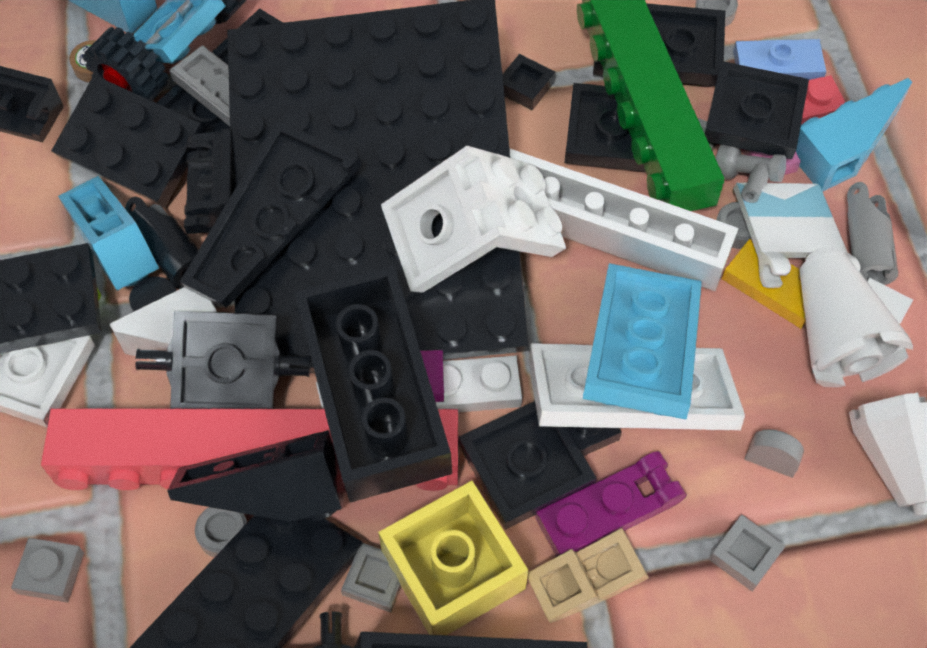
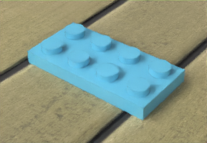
(645, 342)

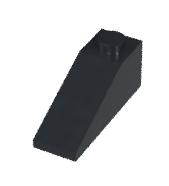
(271, 481)

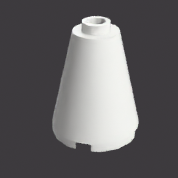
(847, 322)

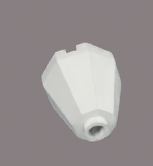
(896, 443)

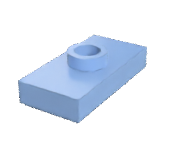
(790, 57)

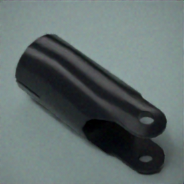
(165, 238)

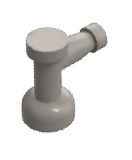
(760, 170)

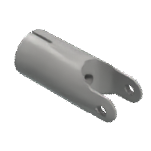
(871, 235)

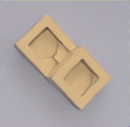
(586, 576)

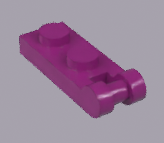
(609, 505)

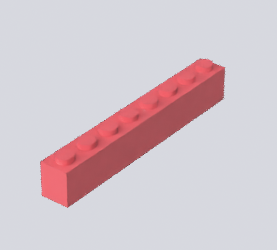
(150, 444)

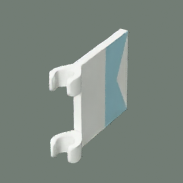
(789, 223)

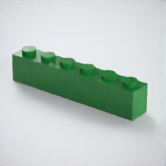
(652, 103)

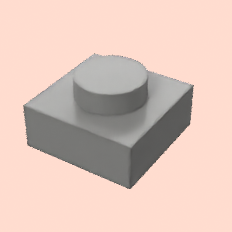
(47, 570)

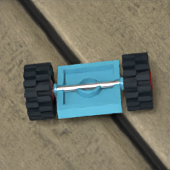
(138, 58)

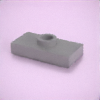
(206, 80)

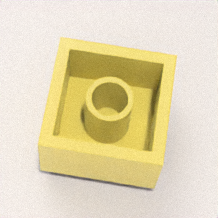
(453, 560)

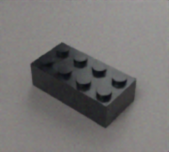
(373, 384)

